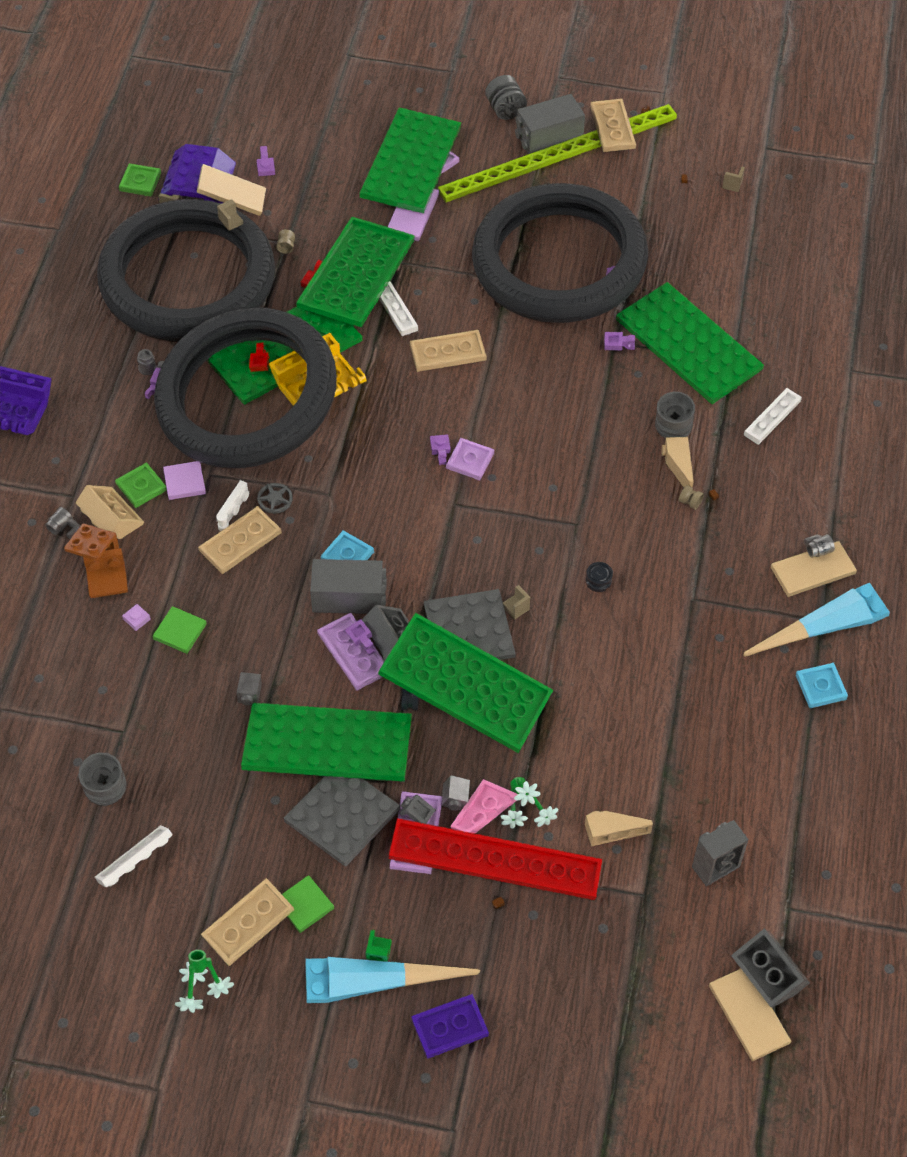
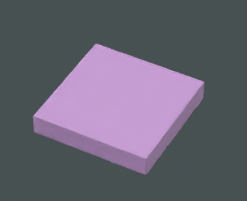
(470, 459)
(184, 480)

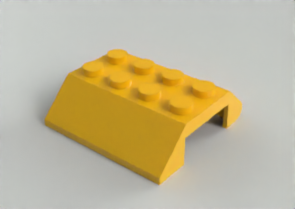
(291, 372)

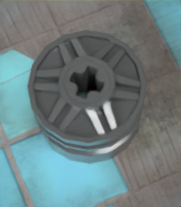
(505, 96)
(674, 415)
(100, 769)

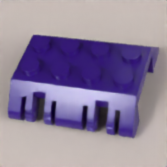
(186, 166)
(22, 400)

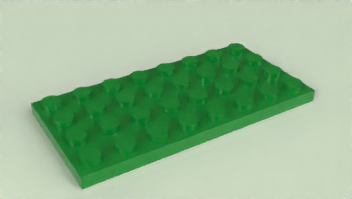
(410, 160)
(355, 271)
(689, 342)
(233, 361)
(466, 682)
(327, 742)

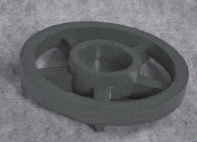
(274, 498)

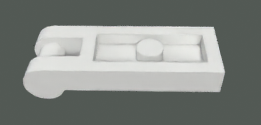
(232, 505)

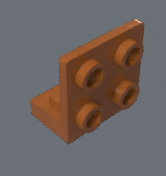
(91, 542)
(107, 574)

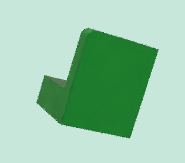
(378, 948)

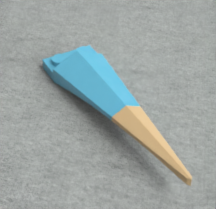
(849, 610)
(345, 978)

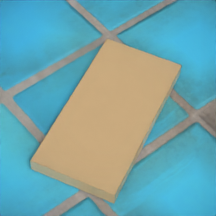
(613, 125)
(225, 187)
(447, 350)
(240, 540)
(805, 573)
(247, 922)
(749, 1015)

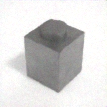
(249, 688)
(455, 793)

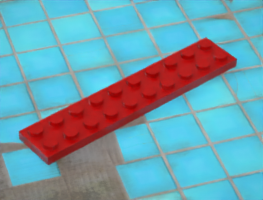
(495, 859)

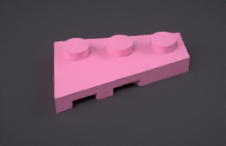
(483, 807)

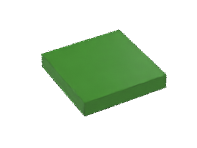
(140, 179)
(141, 485)
(179, 630)
(308, 903)

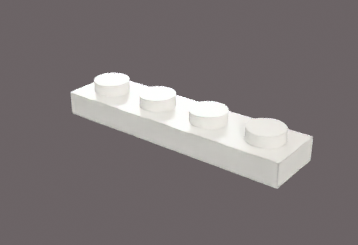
(398, 311)
(772, 416)
(137, 853)

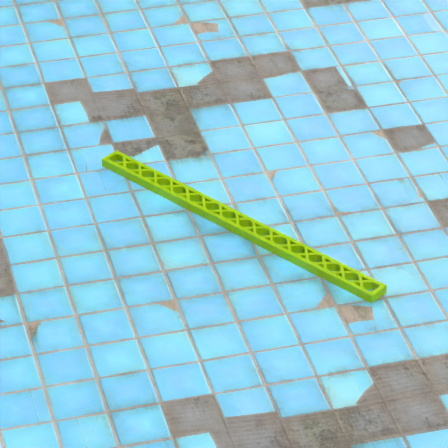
(546, 160)

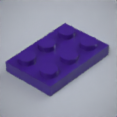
(449, 1026)

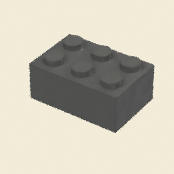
(719, 852)

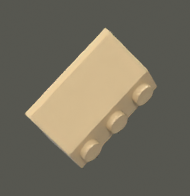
(108, 510)

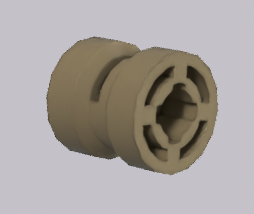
(285, 241)
(691, 497)

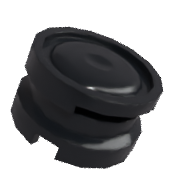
(599, 576)
(409, 700)

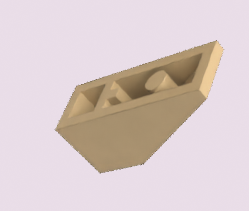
(678, 459)
(611, 826)

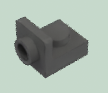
(417, 809)

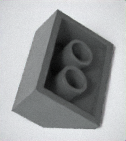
(386, 627)
(770, 968)

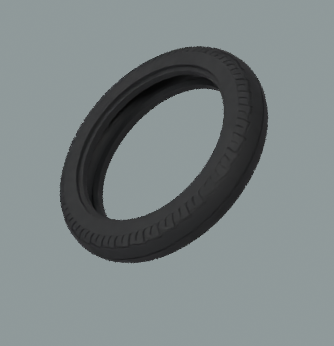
(170, 218)
(560, 305)
(267, 443)

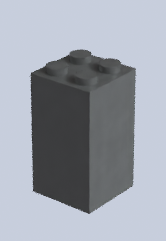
(549, 123)
(347, 586)

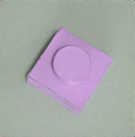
(136, 617)

